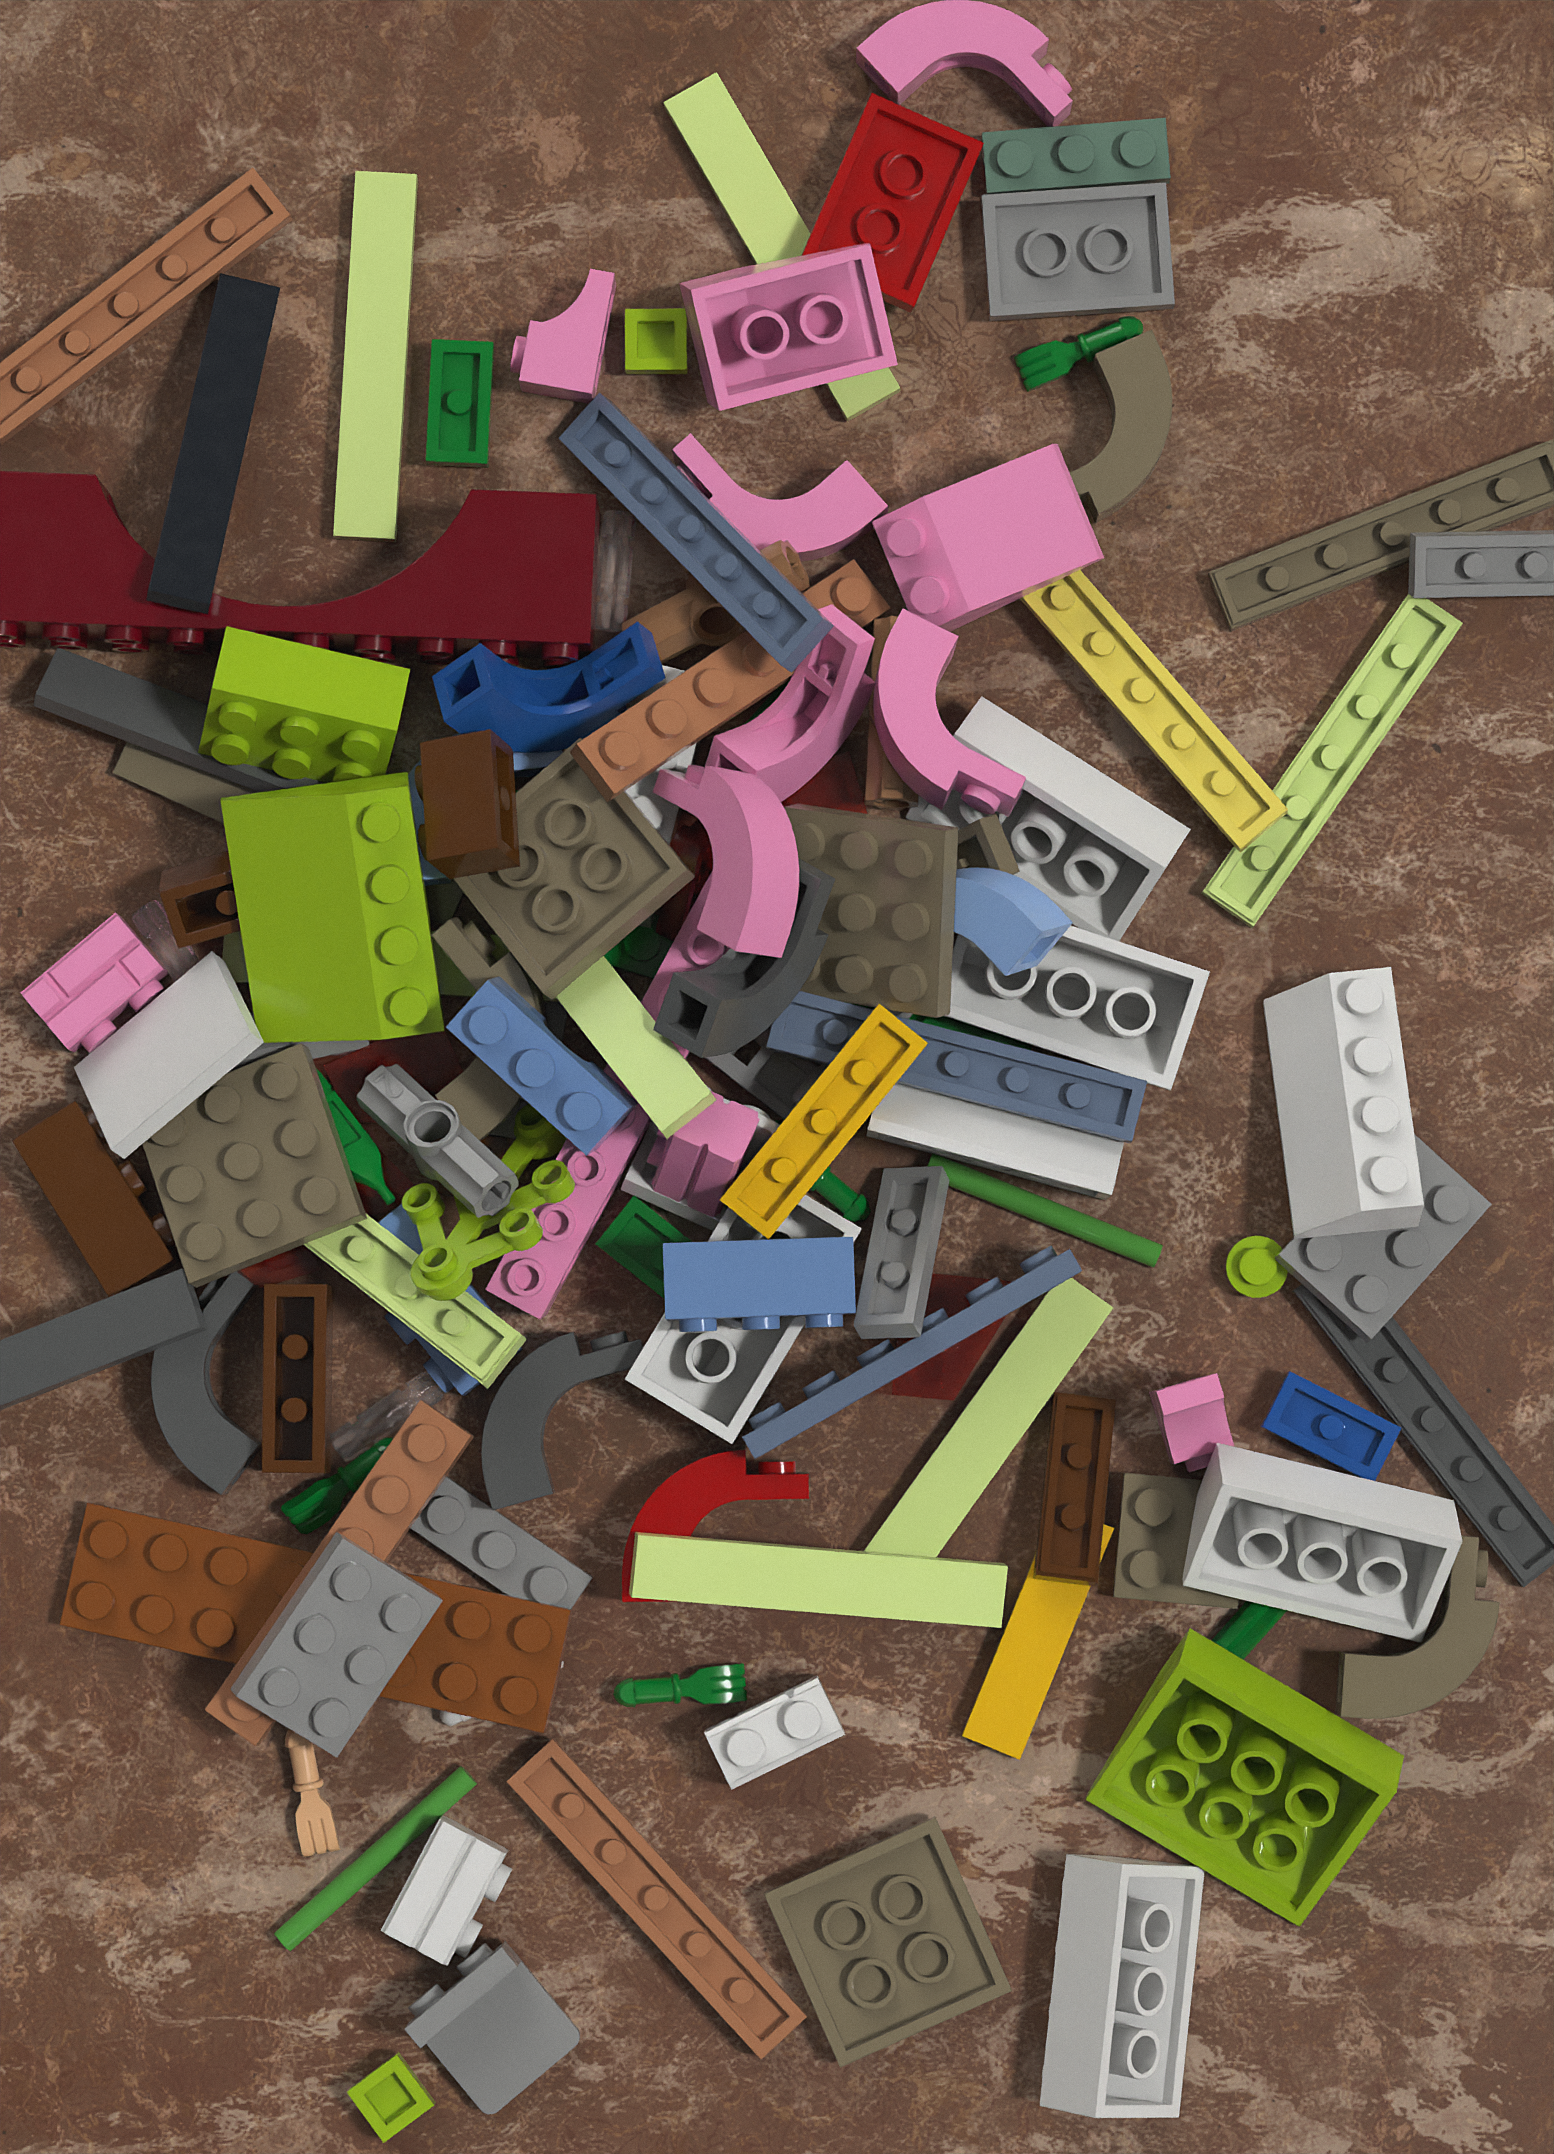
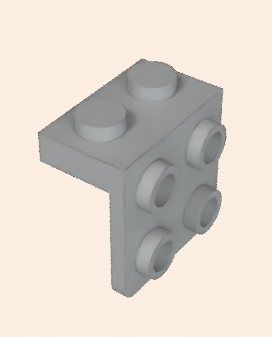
(493, 2027)

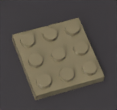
(582, 876)
(886, 909)
(253, 1168)
(887, 1941)

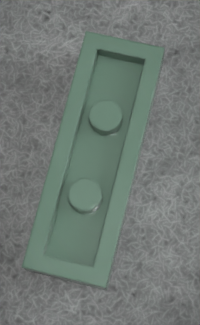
(1076, 156)

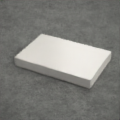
(168, 1055)

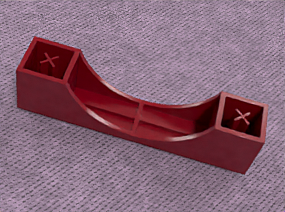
(502, 575)

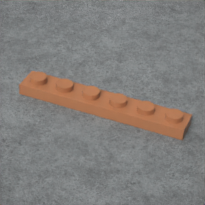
(136, 299)
(708, 694)
(373, 1519)
(657, 1898)

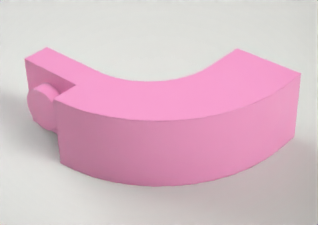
(965, 35)
(813, 523)
(810, 715)
(914, 733)
(753, 856)

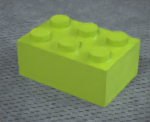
(302, 709)

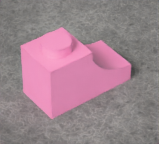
(567, 352)
(1192, 1420)

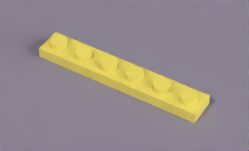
(1157, 708)

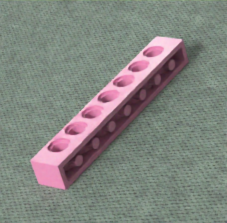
(536, 1275)

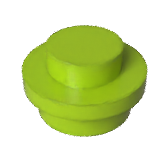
(1253, 1267)

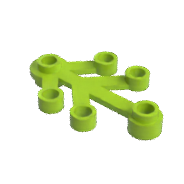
(447, 1263)

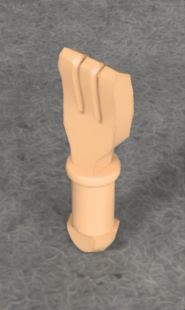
(314, 1814)

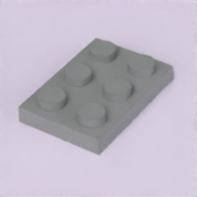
(1077, 251)
(1375, 1272)
(336, 1644)

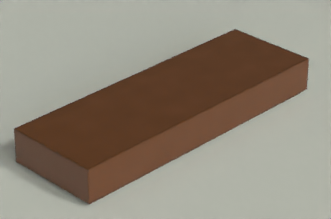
(1074, 1489)

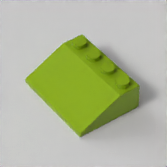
(334, 911)
(1246, 1778)

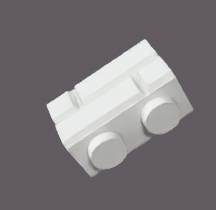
(774, 1732)
(446, 1891)

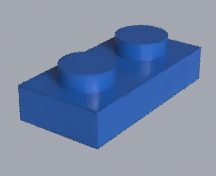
(1330, 1427)

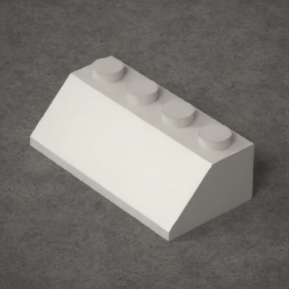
(1072, 827)
(1086, 1003)
(1344, 1105)
(998, 1140)
(725, 1372)
(1321, 1542)
(1122, 1987)

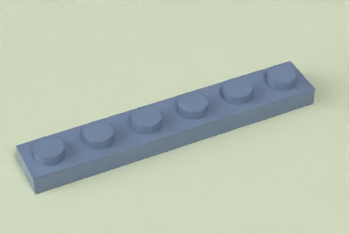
(696, 533)
(975, 1069)
(885, 1363)

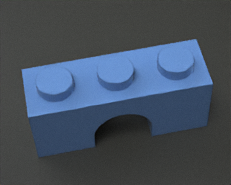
(549, 1076)

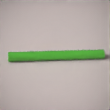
(1049, 1212)
(375, 1858)

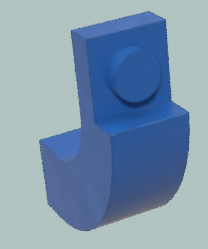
(552, 706)

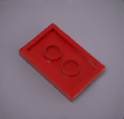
(896, 194)

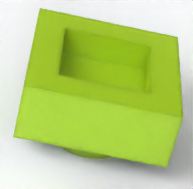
(656, 341)
(391, 2097)

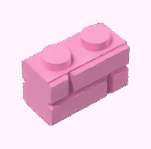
(96, 984)
(704, 1155)

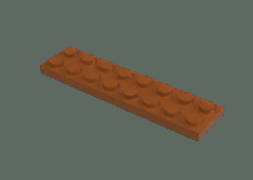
(217, 1589)

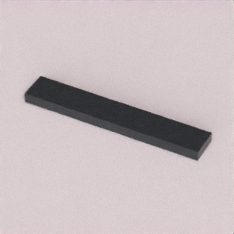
(213, 444)

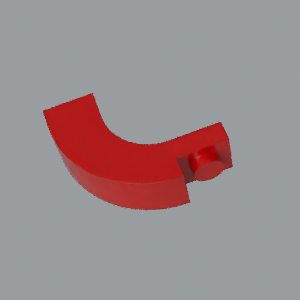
(700, 1488)

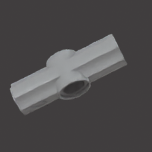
(456, 1160)

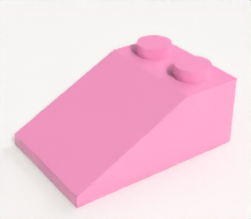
(788, 325)
(988, 539)

